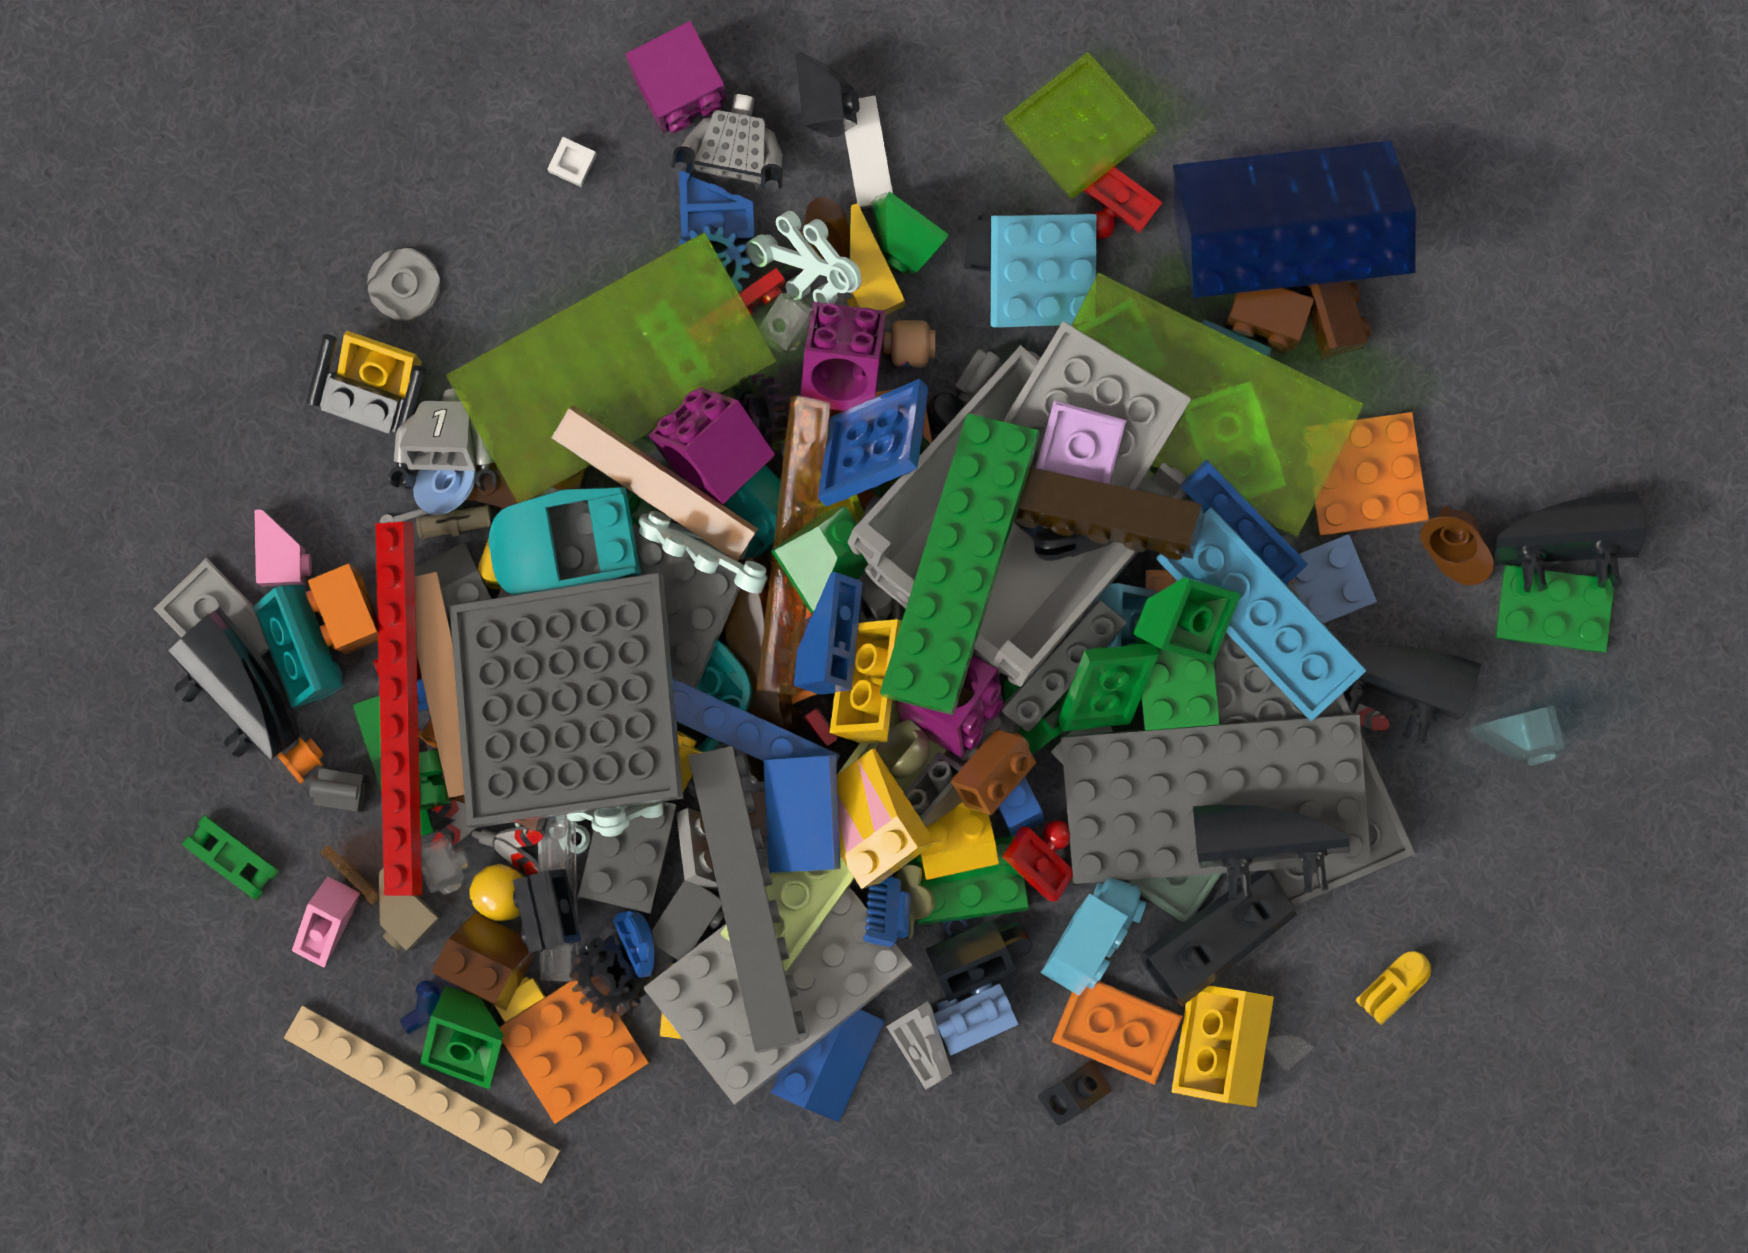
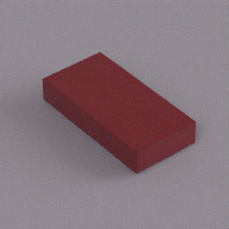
(821, 729)

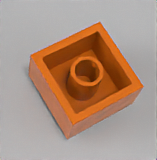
(345, 608)

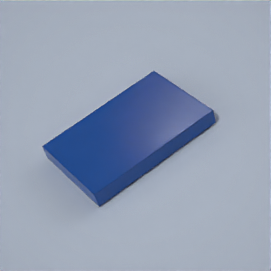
(802, 814)

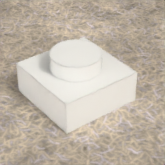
(572, 162)

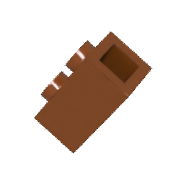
(993, 771)

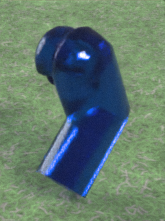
(426, 1002)

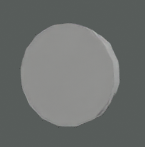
(413, 289)

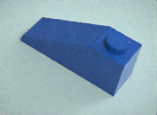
(829, 643)

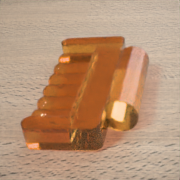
(352, 874)

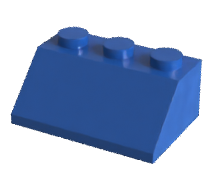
(830, 1069)

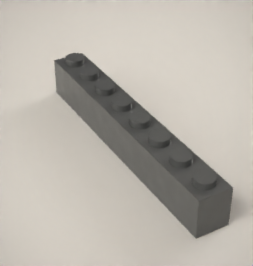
(745, 899)

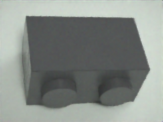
(687, 920)

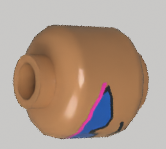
(910, 343)

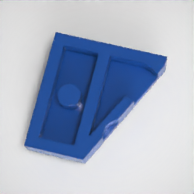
(712, 205)

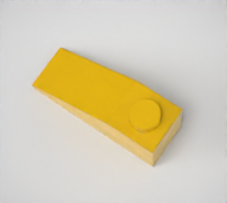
(878, 285)

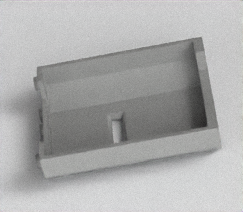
(1032, 597)

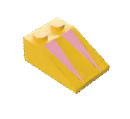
(876, 822)

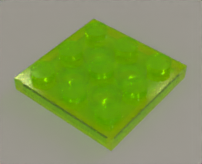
(1079, 125)

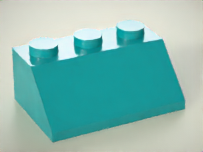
(297, 645)

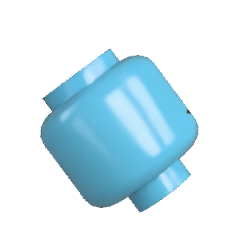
(1122, 897)

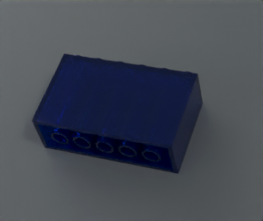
(1294, 219)

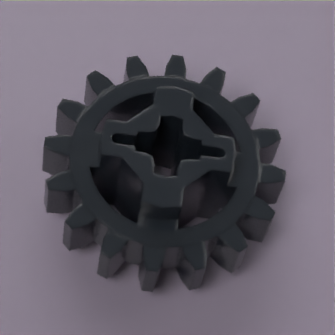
(764, 407)
(607, 978)

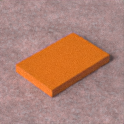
(1118, 1030)

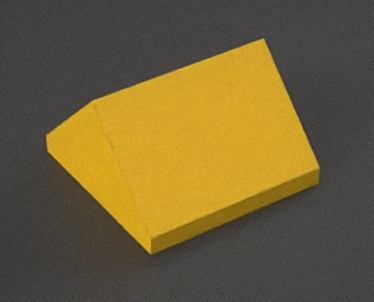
(376, 363)

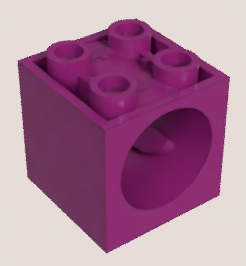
(677, 78)
(842, 354)
(711, 443)
(964, 728)

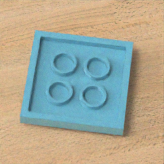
(1041, 268)

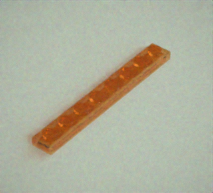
(796, 508)

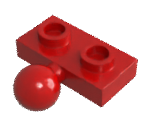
(1121, 199)
(1038, 860)

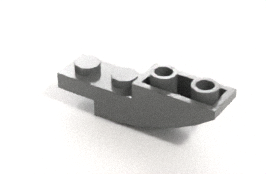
(932, 790)

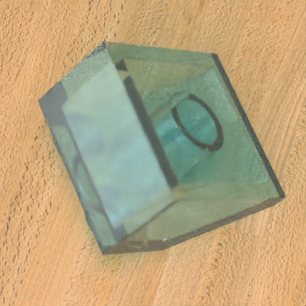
(1524, 736)

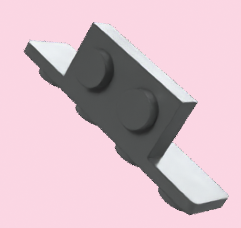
(1058, 670)

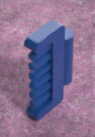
(894, 912)

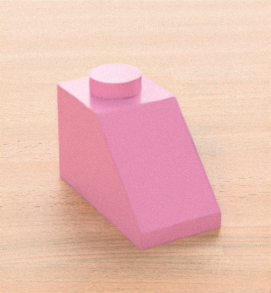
(278, 555)
(325, 921)

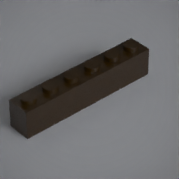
(1110, 514)
(744, 639)

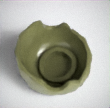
(905, 749)

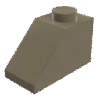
(404, 918)

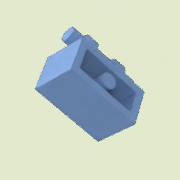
(974, 1018)

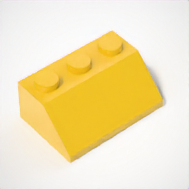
(863, 712)
(1223, 1045)

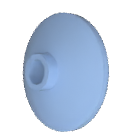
(442, 490)

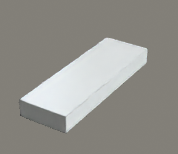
(868, 154)

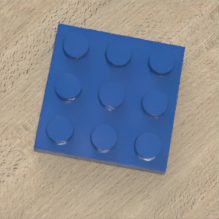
(873, 443)

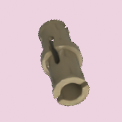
(454, 522)

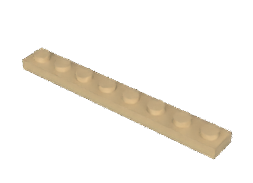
(422, 1094)

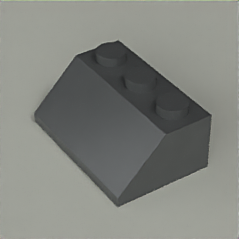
(457, 577)

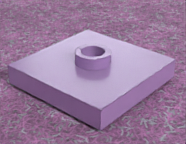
(1081, 442)

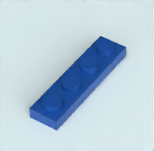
(1212, 489)

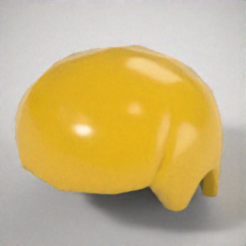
(493, 892)

